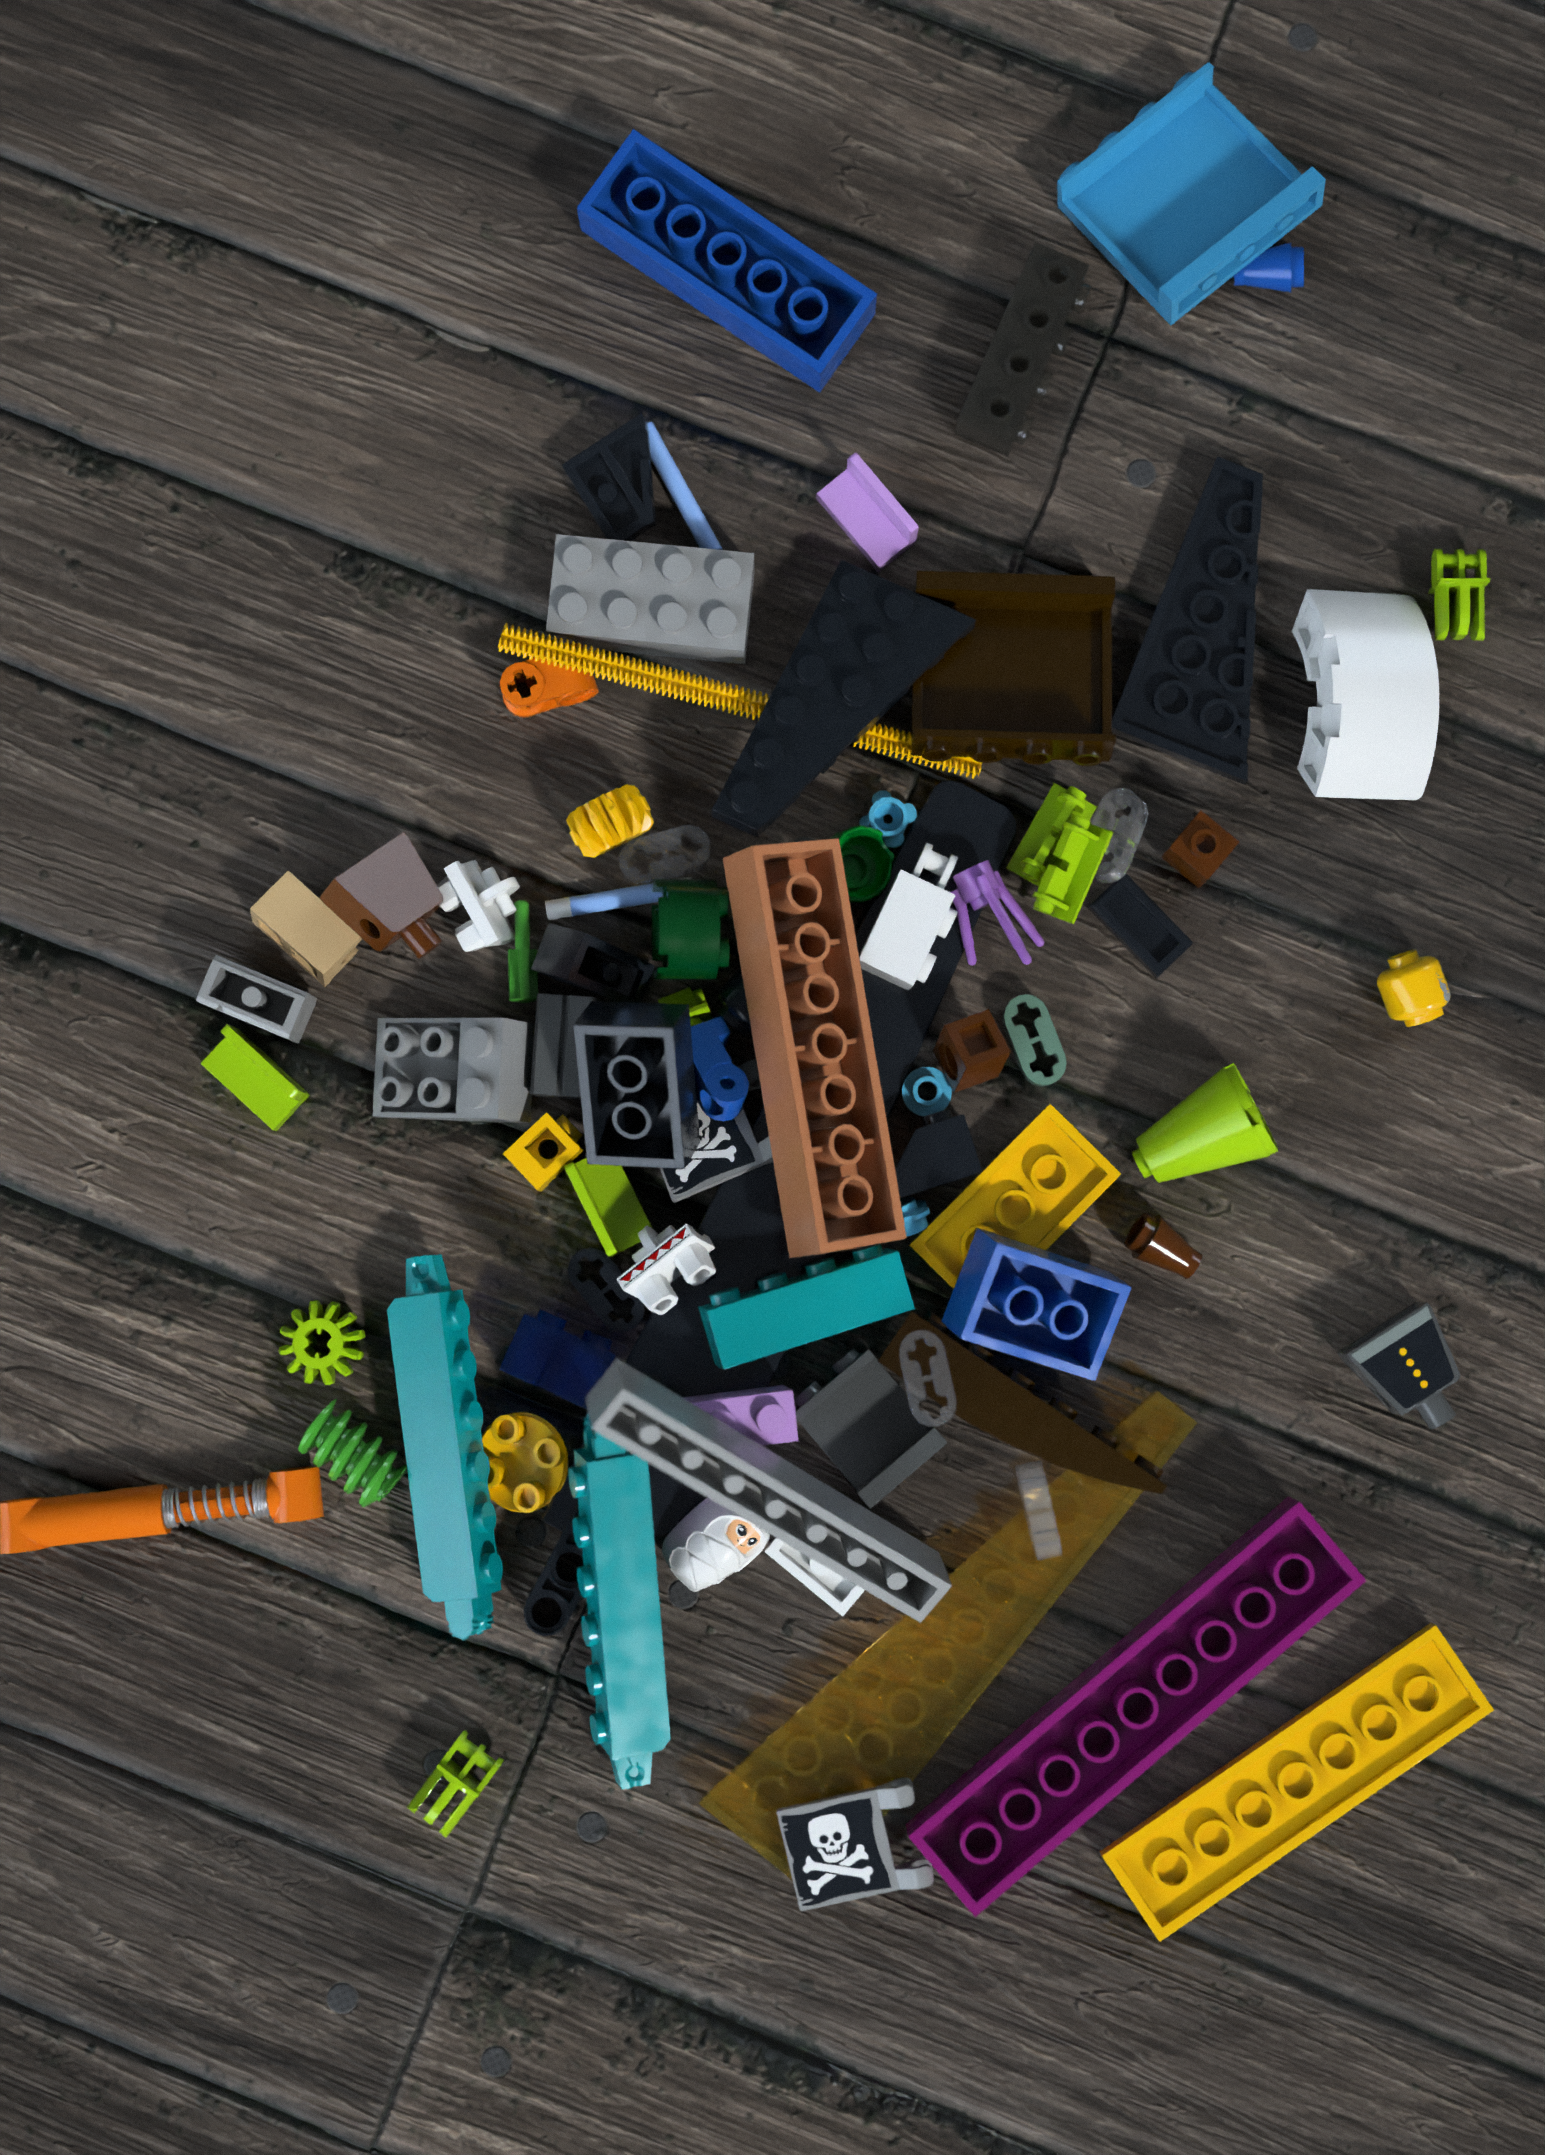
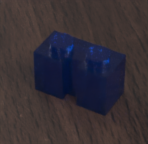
(557, 1358)

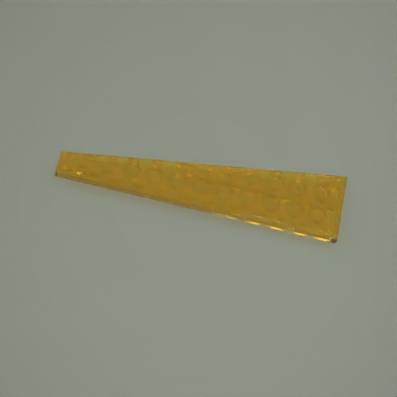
(922, 1678)

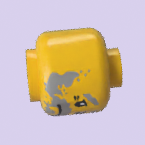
(1413, 988)

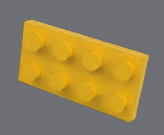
(1023, 1194)

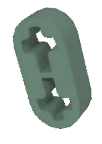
(1045, 1035)

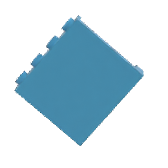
(1186, 195)

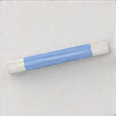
(602, 901)

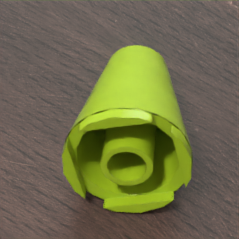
(1206, 1131)

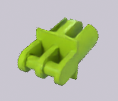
(1459, 600)
(458, 1779)

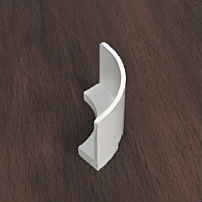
(1373, 695)

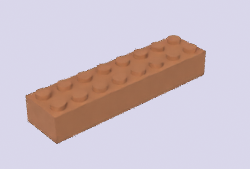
(814, 1046)

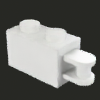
(910, 922)

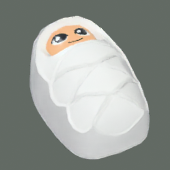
(711, 1545)

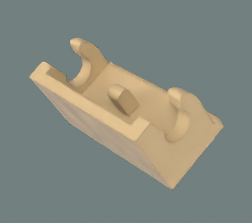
(305, 928)

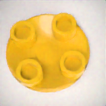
(524, 1461)

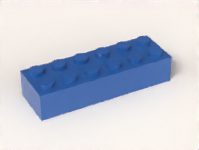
(726, 260)

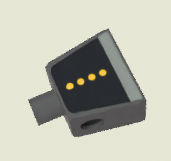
(1406, 1364)

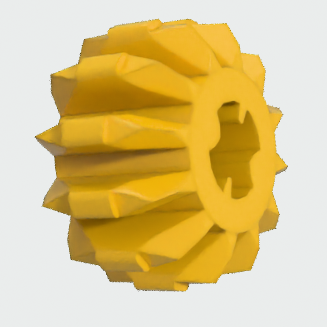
(609, 821)

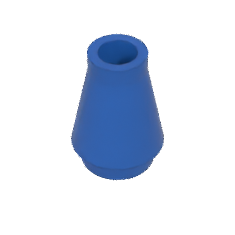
(1275, 269)

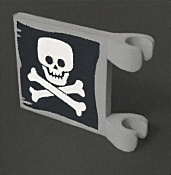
(723, 1151)
(842, 1847)

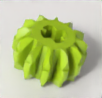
(305, 1340)

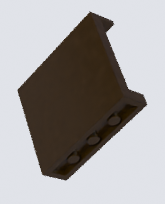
(1026, 676)

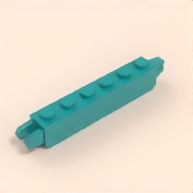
(445, 1447)
(621, 1605)

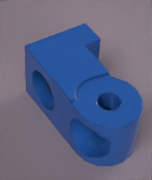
(718, 1083)

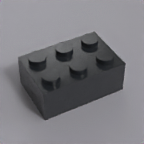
(637, 1084)

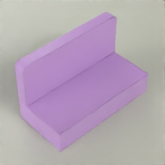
(868, 513)

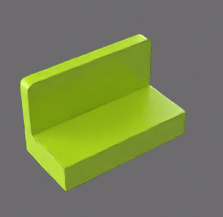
(254, 1078)
(609, 1204)

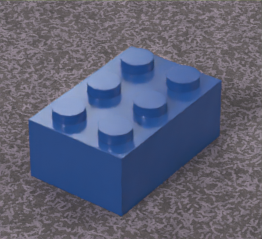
(1035, 1304)

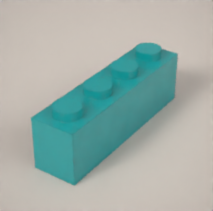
(805, 1307)

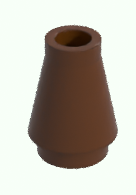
(1159, 1244)

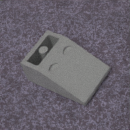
(454, 1069)

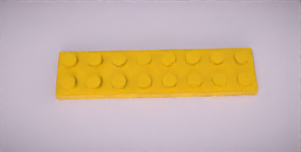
(1296, 1781)

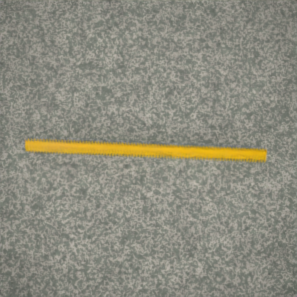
(691, 687)

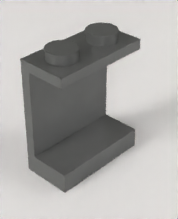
(866, 1426)

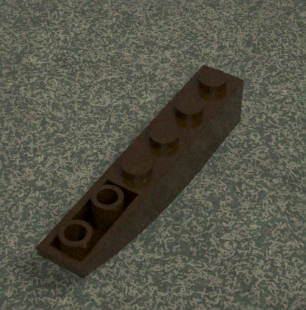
(1012, 1414)

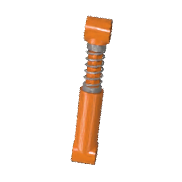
(154, 1510)

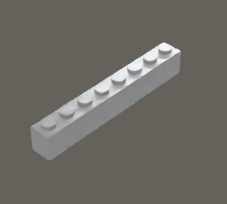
(766, 1490)

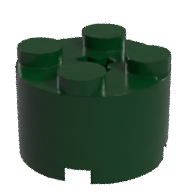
(688, 929)

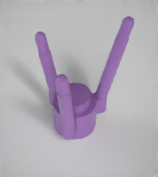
(984, 887)

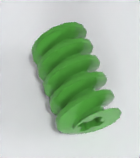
(351, 1455)

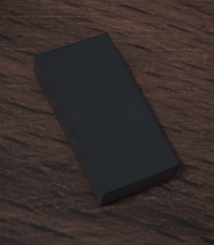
(1140, 925)

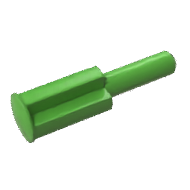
(521, 978)

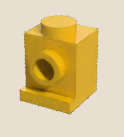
(526, 1150)

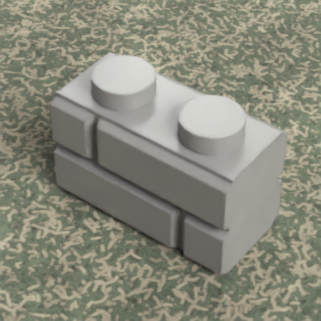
(256, 999)

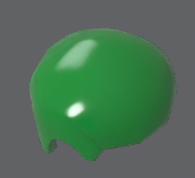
(865, 862)

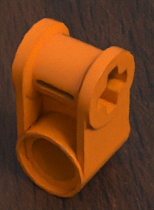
(548, 687)

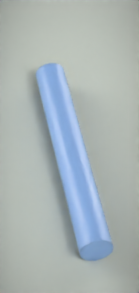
(680, 492)

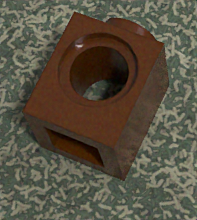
(1200, 849)
(971, 1050)

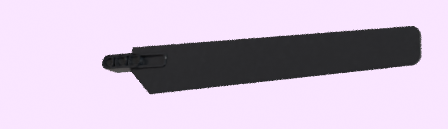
(746, 1210)

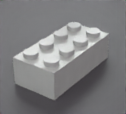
(651, 598)

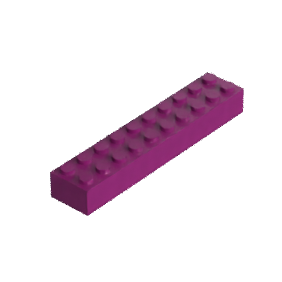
(1133, 1704)

